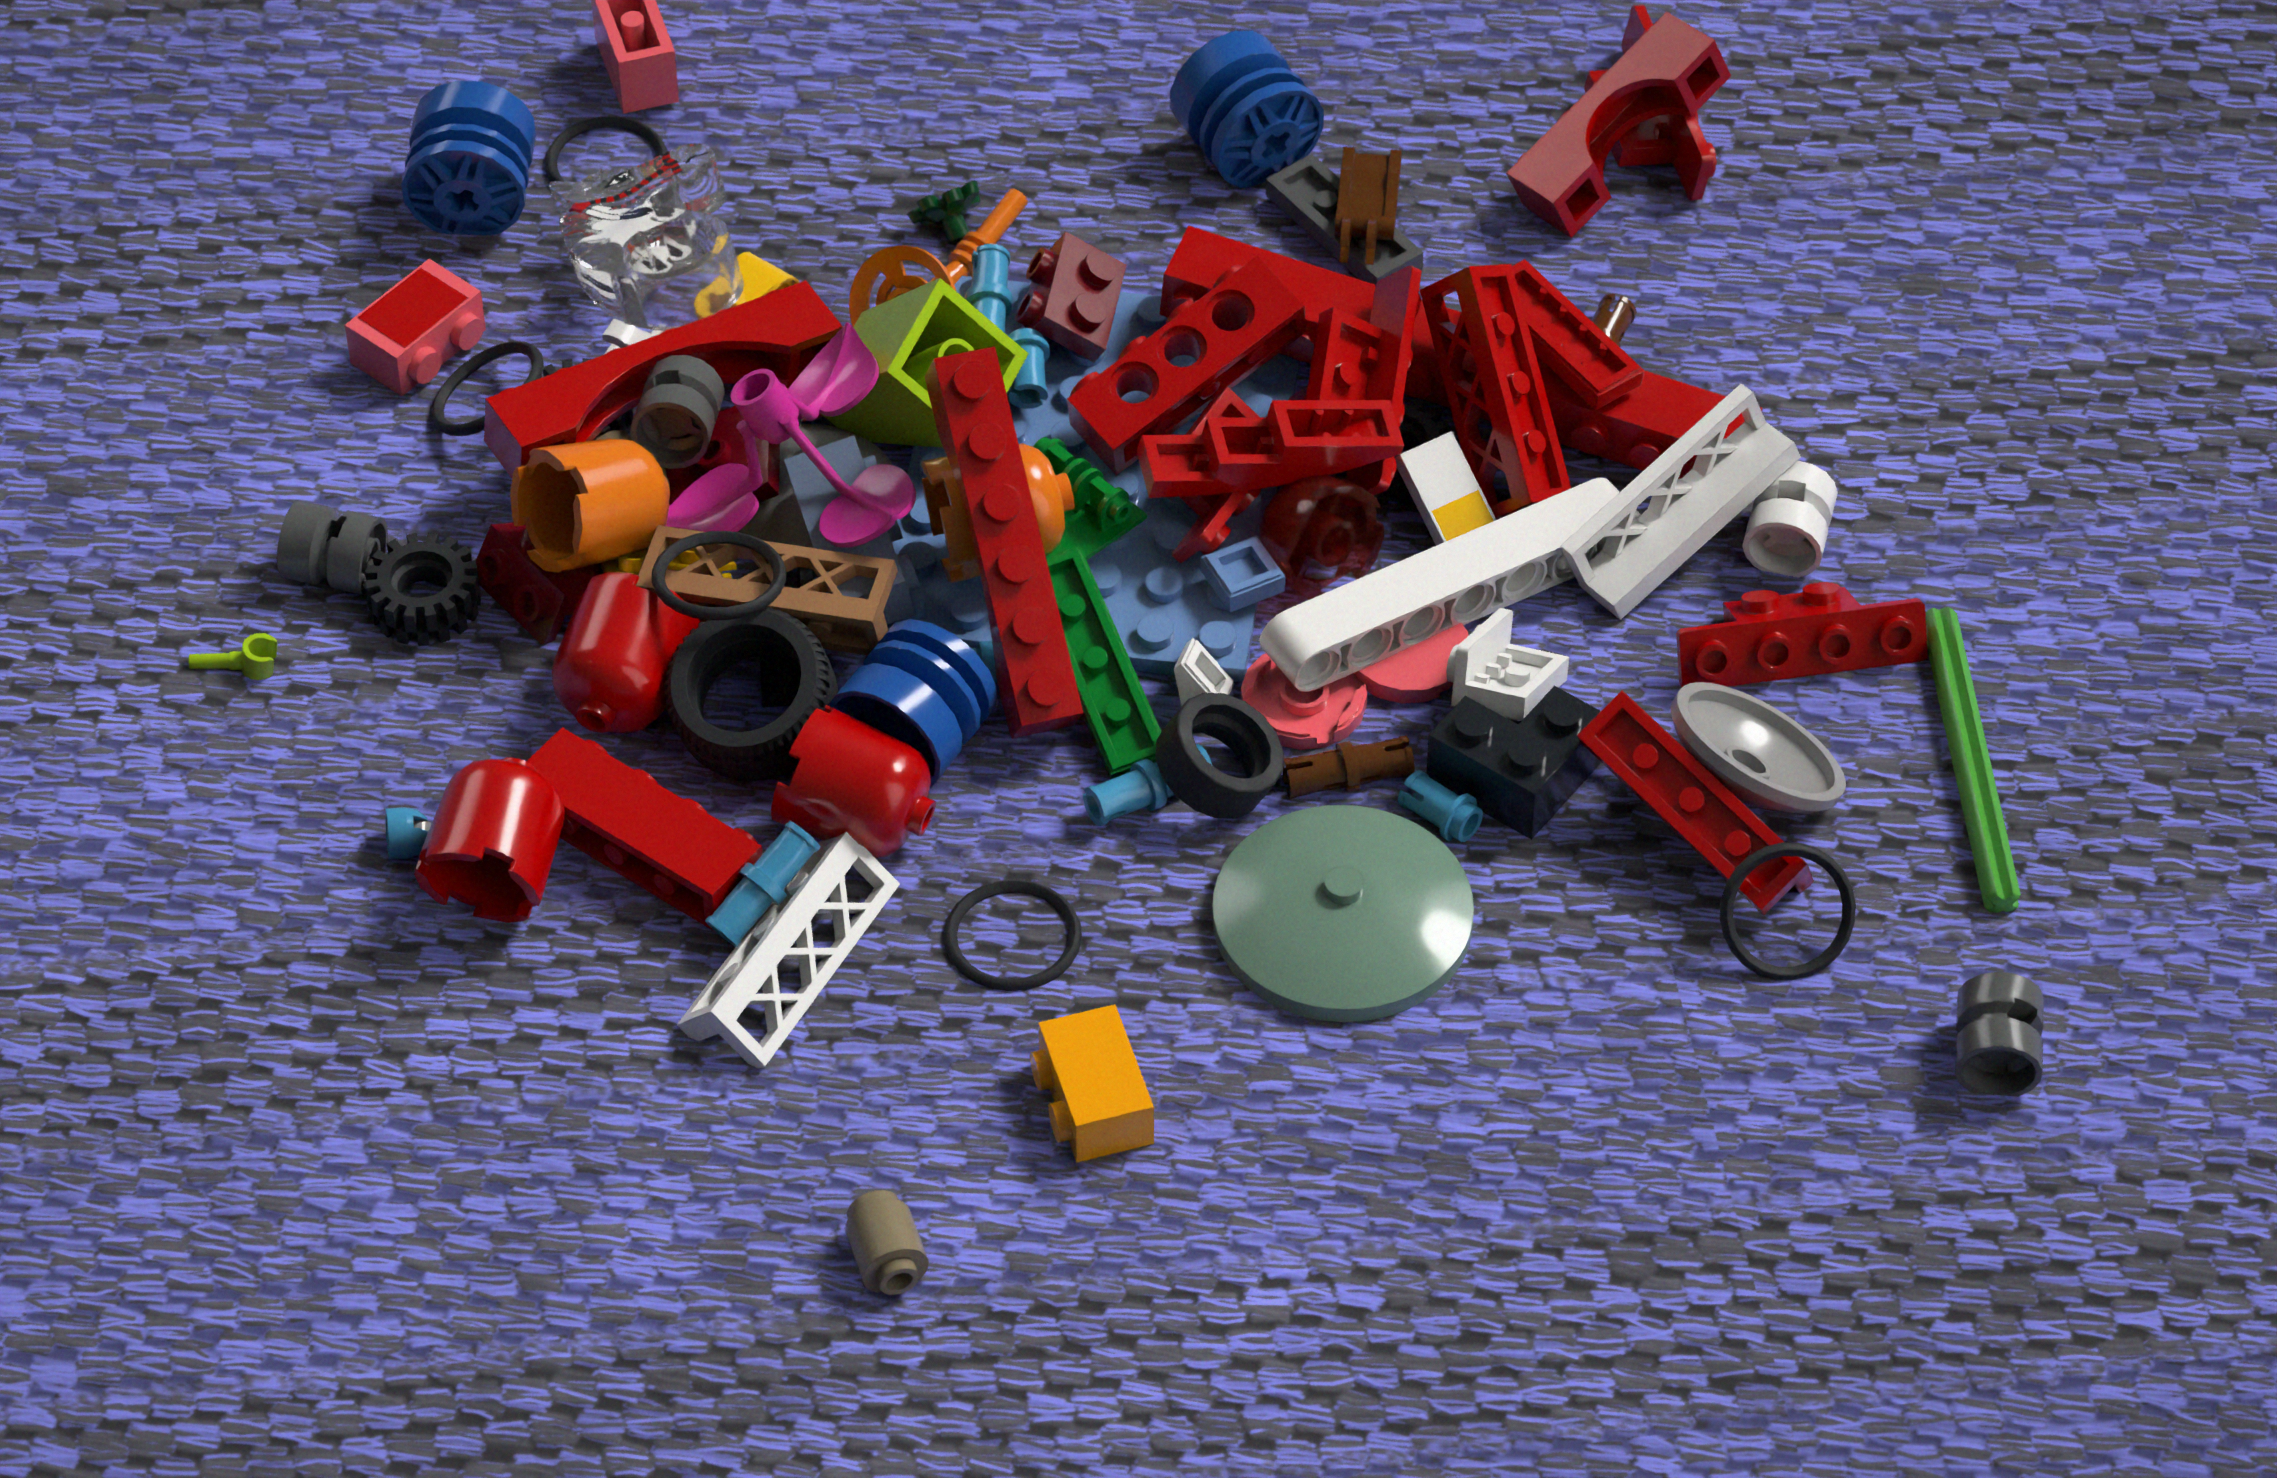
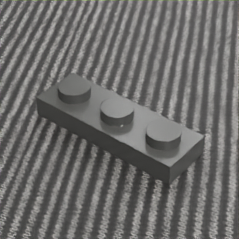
(1310, 198)

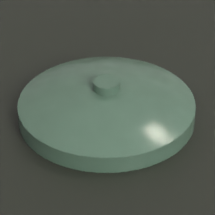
(1342, 913)

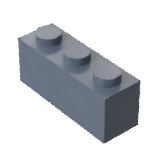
(813, 496)

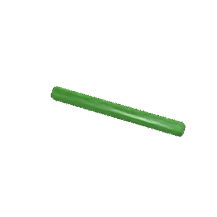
(1971, 762)

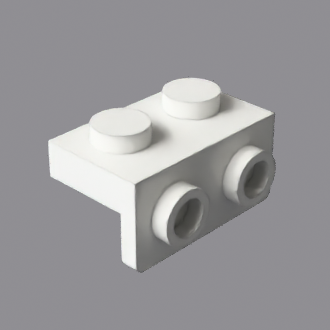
(1500, 673)

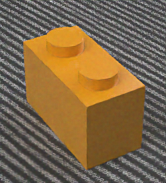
(1093, 1083)

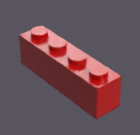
(644, 828)

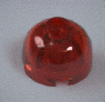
(1325, 522)

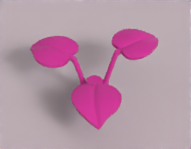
(830, 386)

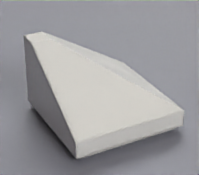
(1199, 673)

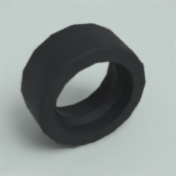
(1201, 783)

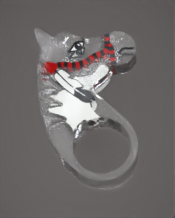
(648, 239)

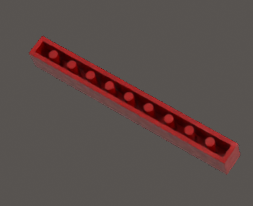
(1627, 430)

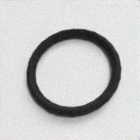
(593, 123)
(470, 367)
(718, 613)
(1737, 878)
(1012, 886)

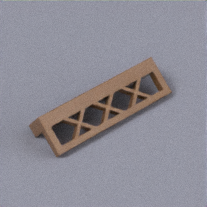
(835, 619)

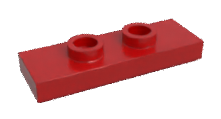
(1573, 343)

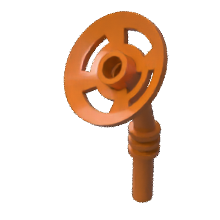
(960, 260)

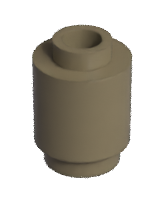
(885, 1243)

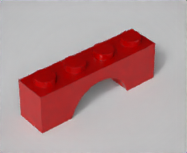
(1662, 74)

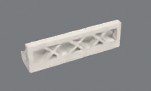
(1683, 510)
(770, 941)

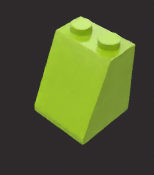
(905, 340)

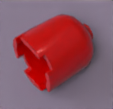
(617, 655)
(855, 784)
(493, 839)

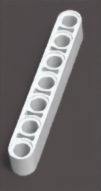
(1432, 590)

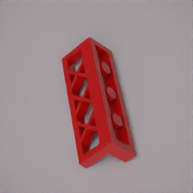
(1504, 386)
(1691, 800)

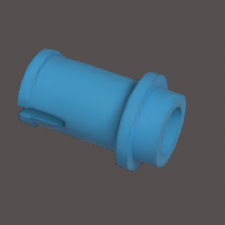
(1030, 385)
(1453, 814)

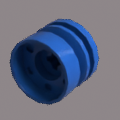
(1246, 108)
(468, 159)
(921, 690)

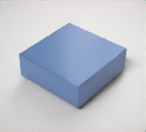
(1243, 574)

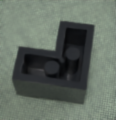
(1514, 769)

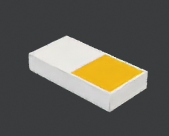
(1444, 488)

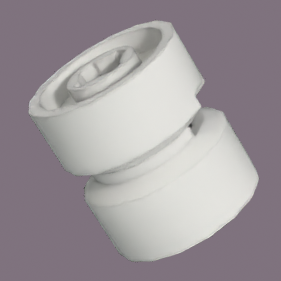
(1791, 521)

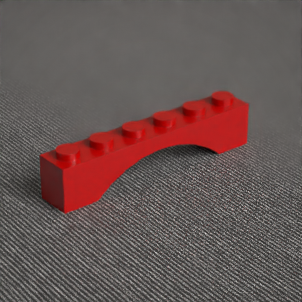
(577, 402)
(1017, 586)

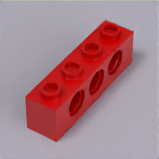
(1177, 394)

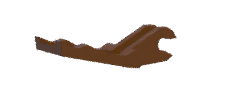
(1367, 200)

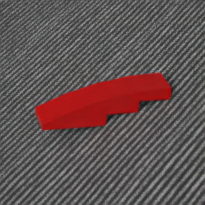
(1270, 451)

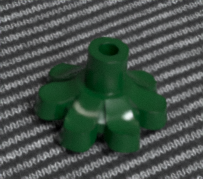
(948, 210)

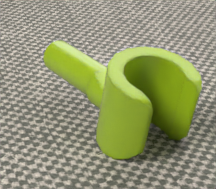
(254, 660)

